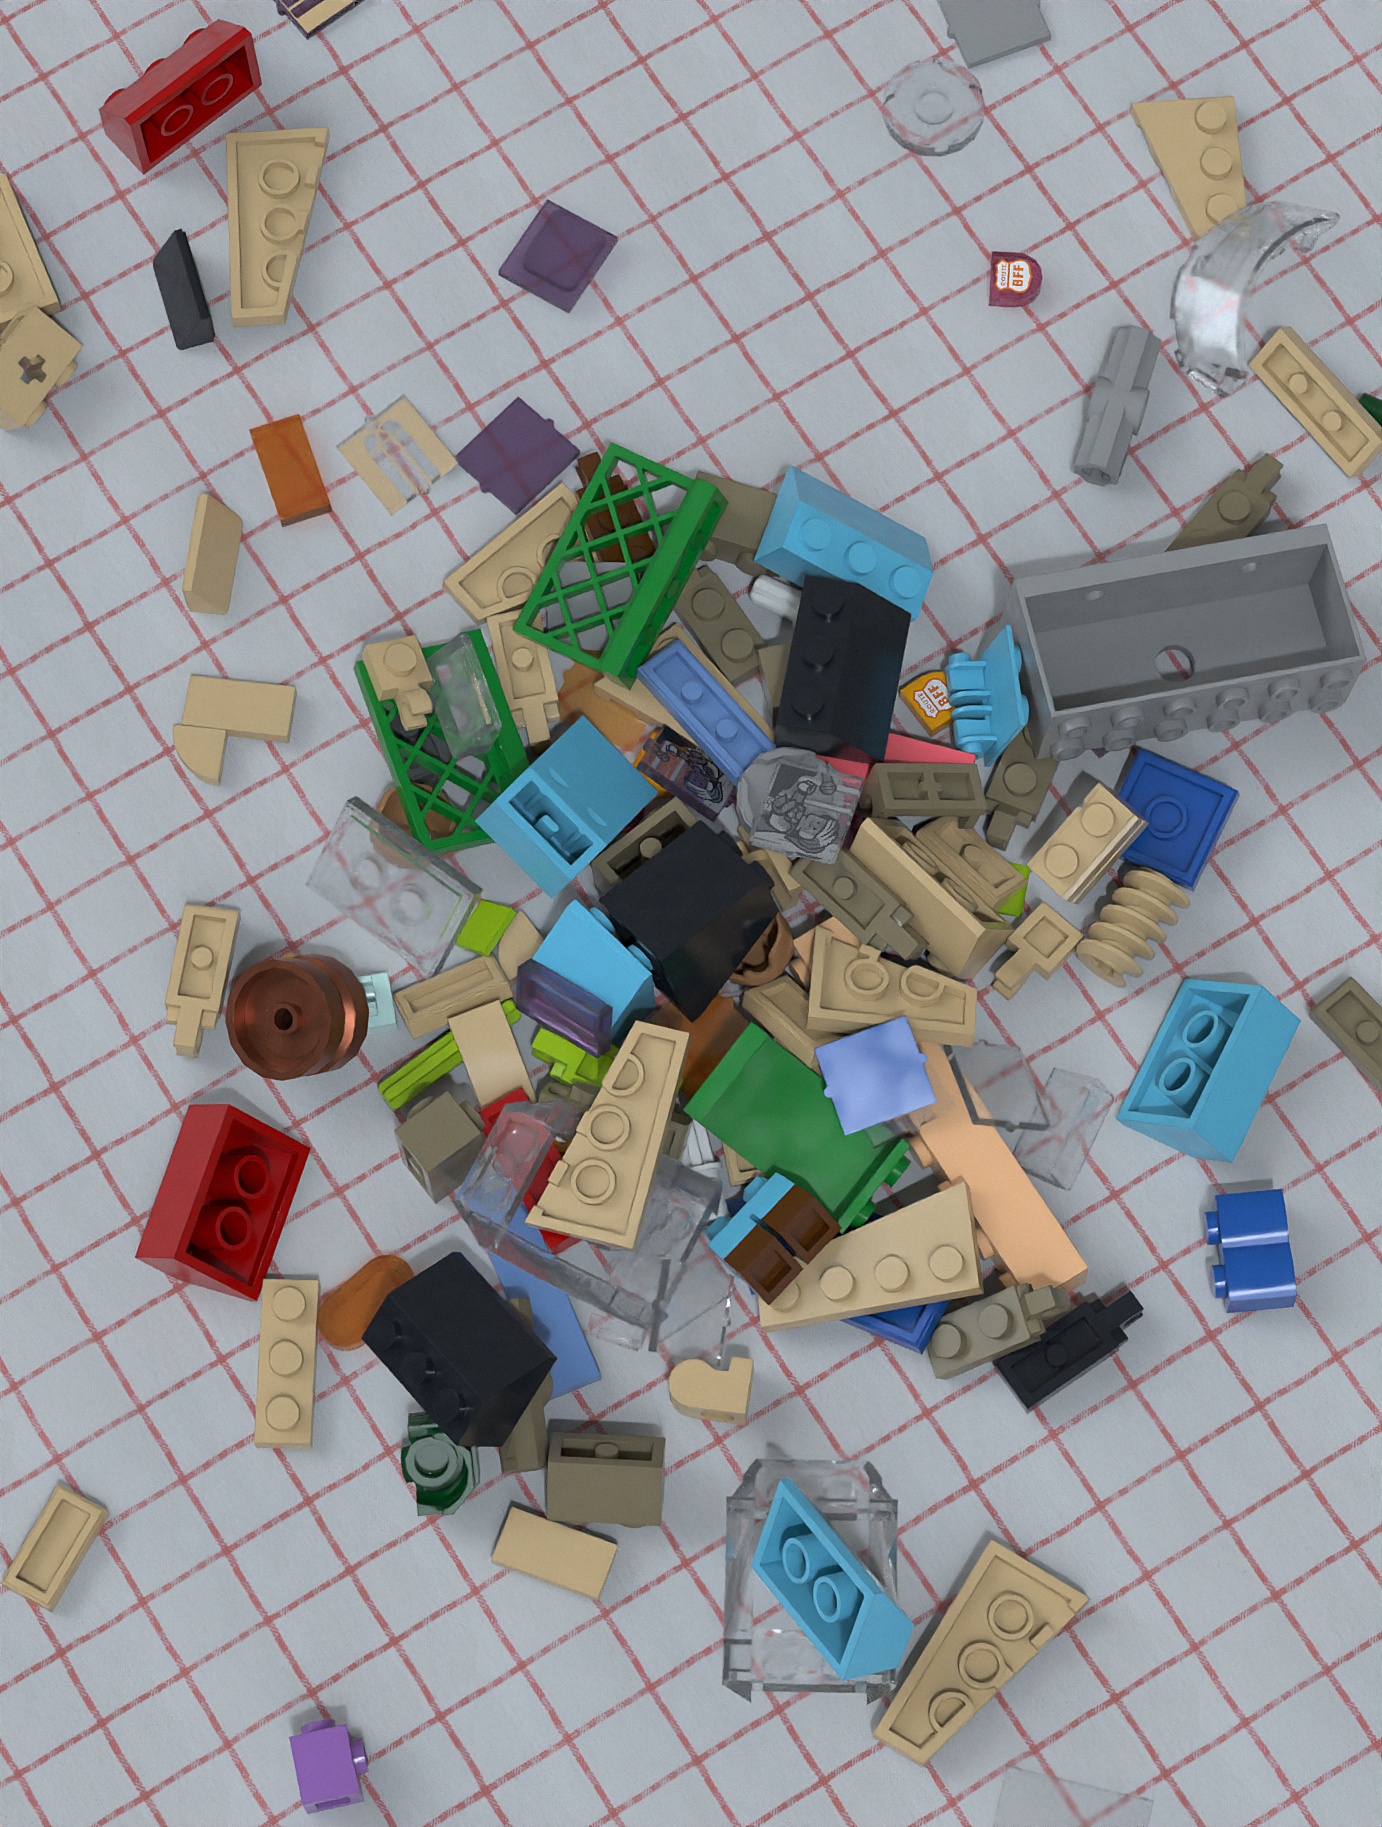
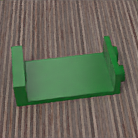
(783, 1123)

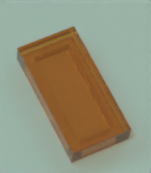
(290, 470)

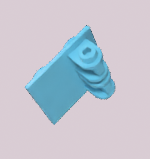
(987, 698)

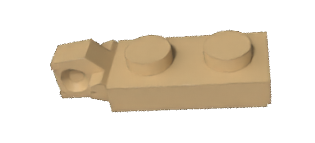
(525, 678)
(200, 974)

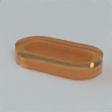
(352, 1306)

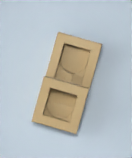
(490, 1054)

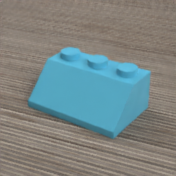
(839, 538)
(1209, 1068)
(828, 1588)

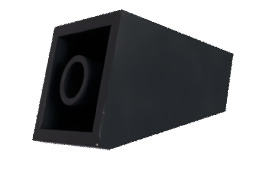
(693, 914)

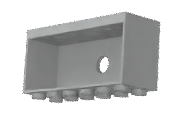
(1251, 613)

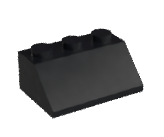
(842, 672)
(460, 1351)

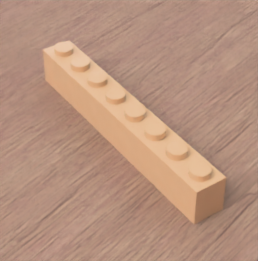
(1008, 1212)

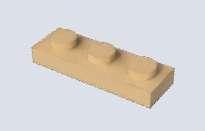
(1319, 401)
(287, 1364)

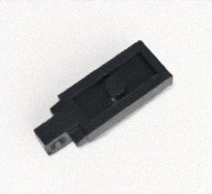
(1068, 1350)

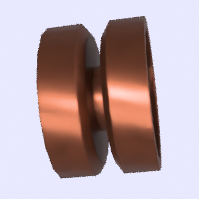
(297, 1016)

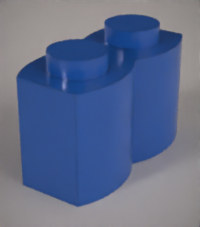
(1252, 1251)

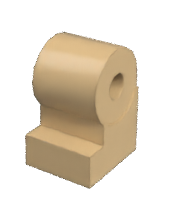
(712, 1394)

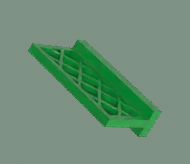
(664, 572)
(503, 761)

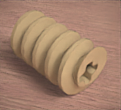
(1128, 925)

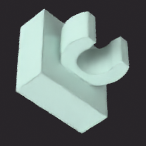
(380, 1002)

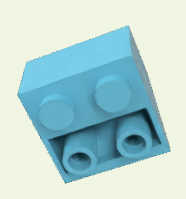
(594, 960)

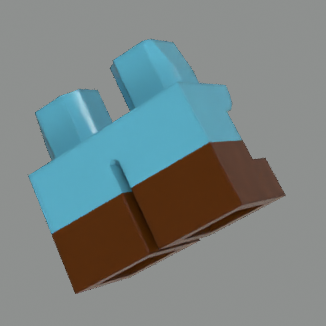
(772, 1212)

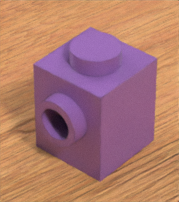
(328, 1766)

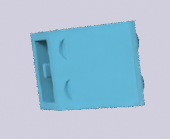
(566, 807)

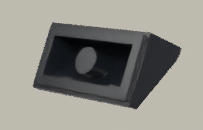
(182, 293)

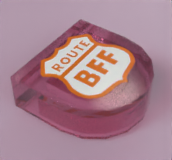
(1014, 279)

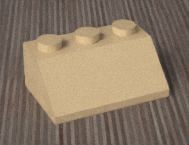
(946, 911)

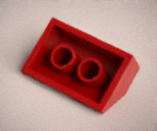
(182, 94)
(223, 1201)

